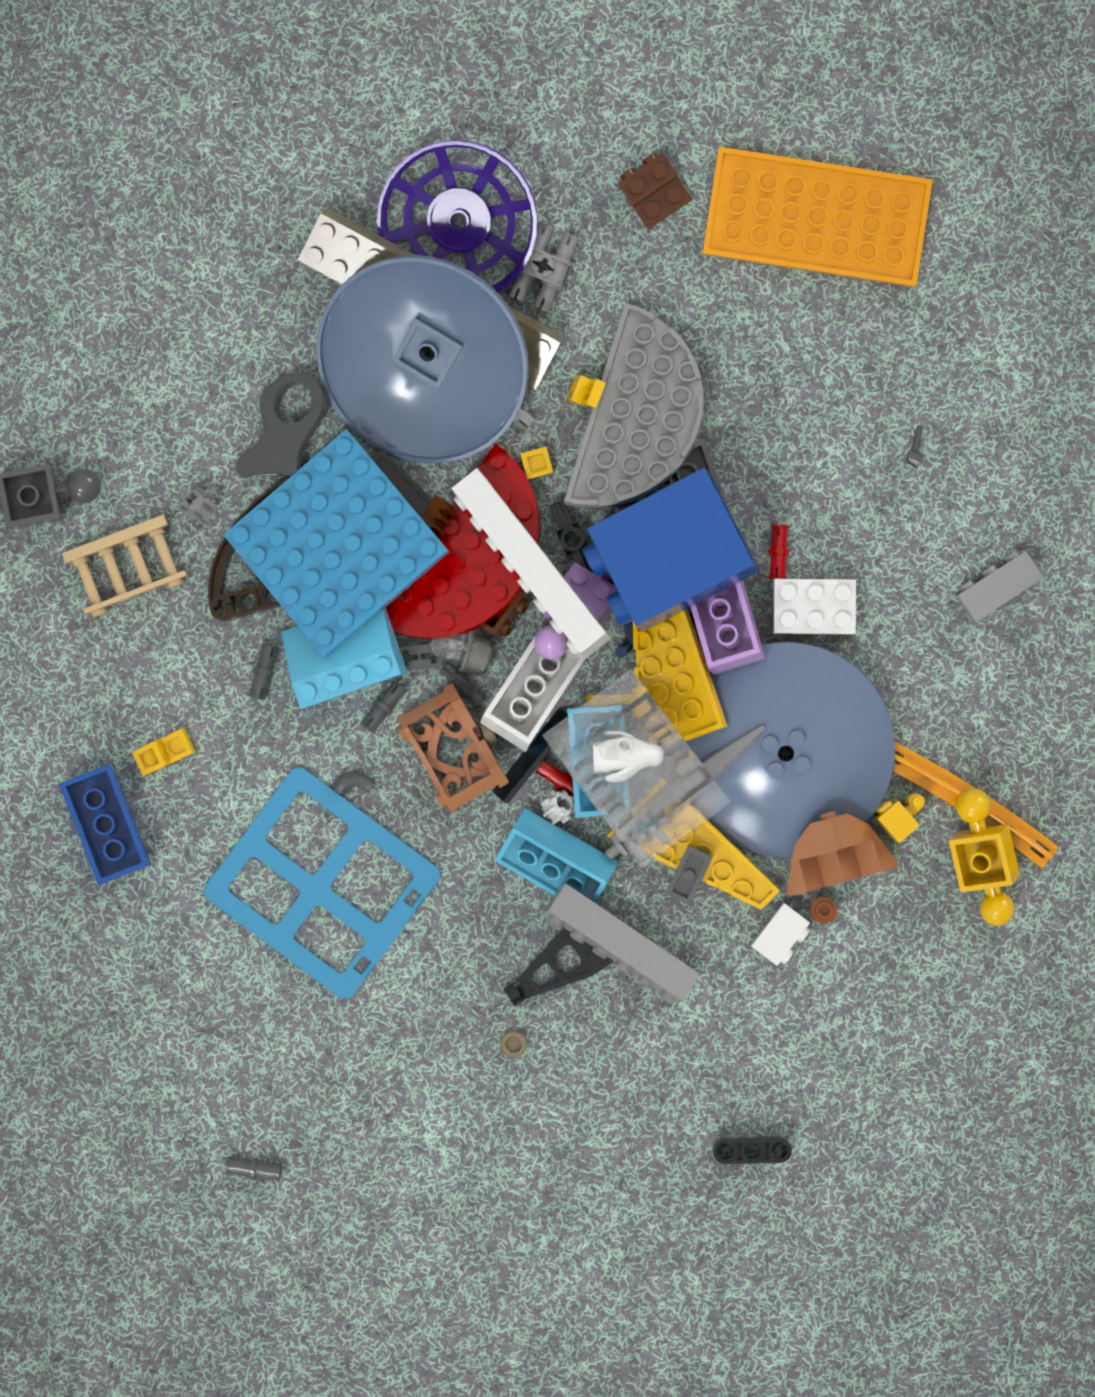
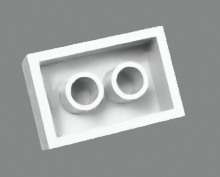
(814, 607)

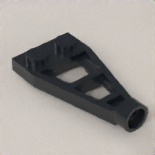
(589, 966)

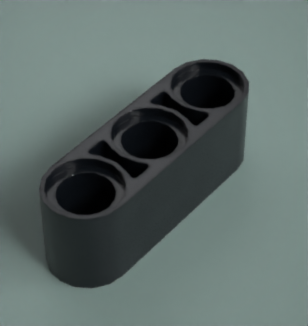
(764, 1155)

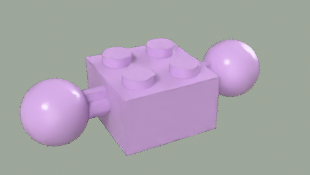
(592, 593)

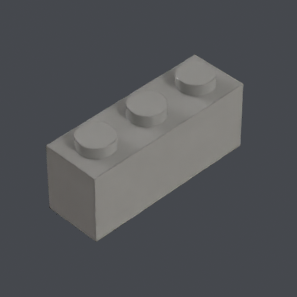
(998, 585)

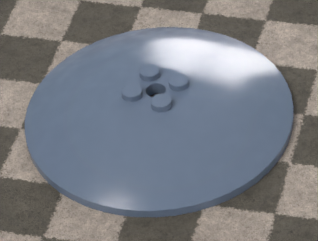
(396, 394)
(837, 736)

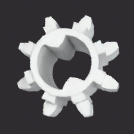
(558, 807)

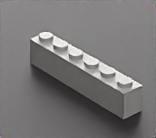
(621, 944)

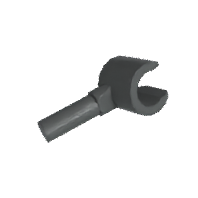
(914, 457)

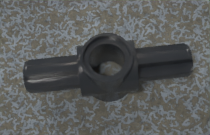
(565, 525)

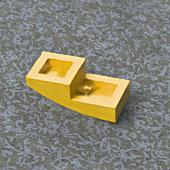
(585, 391)
(163, 751)

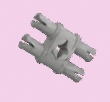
(550, 280)

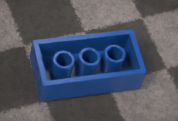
(105, 824)

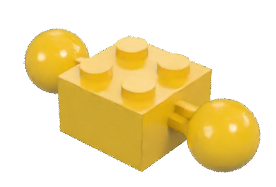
(984, 857)

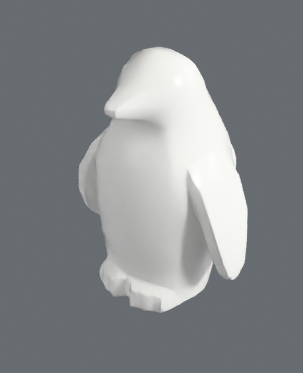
(624, 756)

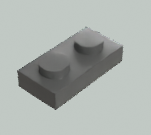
(689, 874)

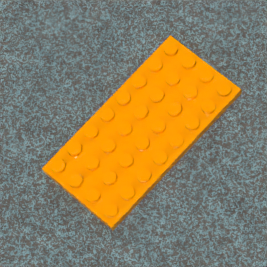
(817, 217)

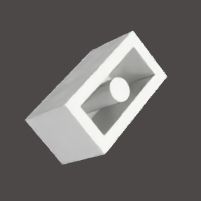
(780, 934)

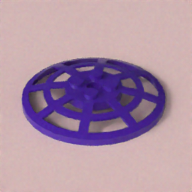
(464, 201)

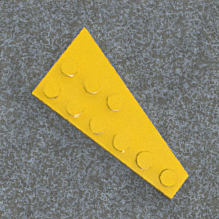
(728, 868)

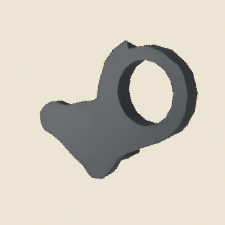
(280, 447)

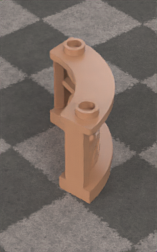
(453, 712)

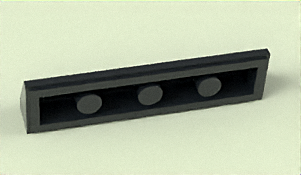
(528, 761)

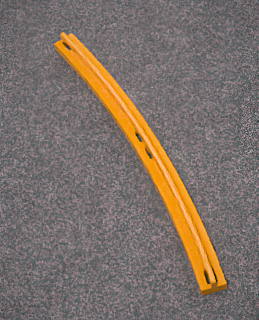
(949, 787)

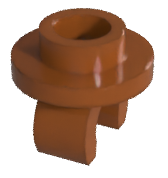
(823, 910)

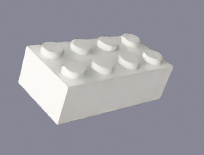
(530, 695)

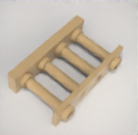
(130, 539)

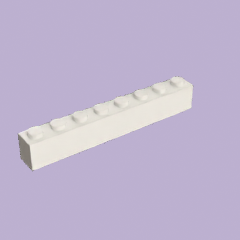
(531, 564)

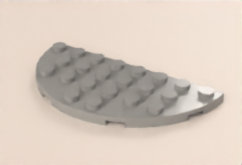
(643, 416)

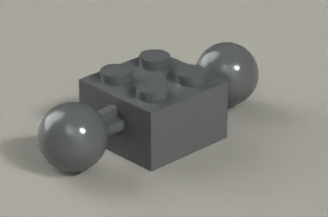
(34, 496)

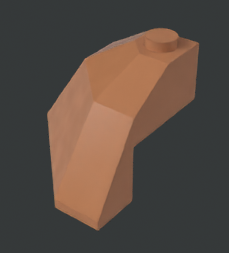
(836, 852)

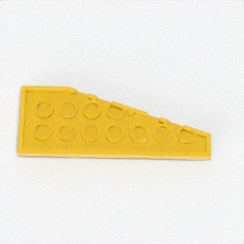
(678, 676)

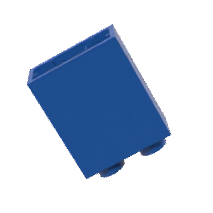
(669, 551)

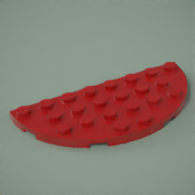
(471, 579)

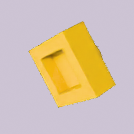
(536, 463)

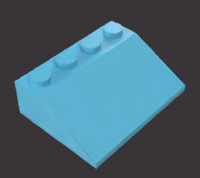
(358, 663)

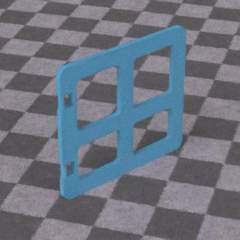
(316, 888)

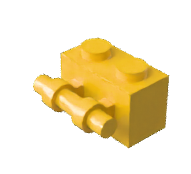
(898, 819)

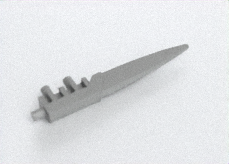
(714, 765)

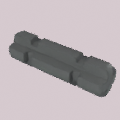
(463, 685)

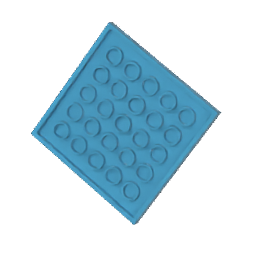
(336, 543)

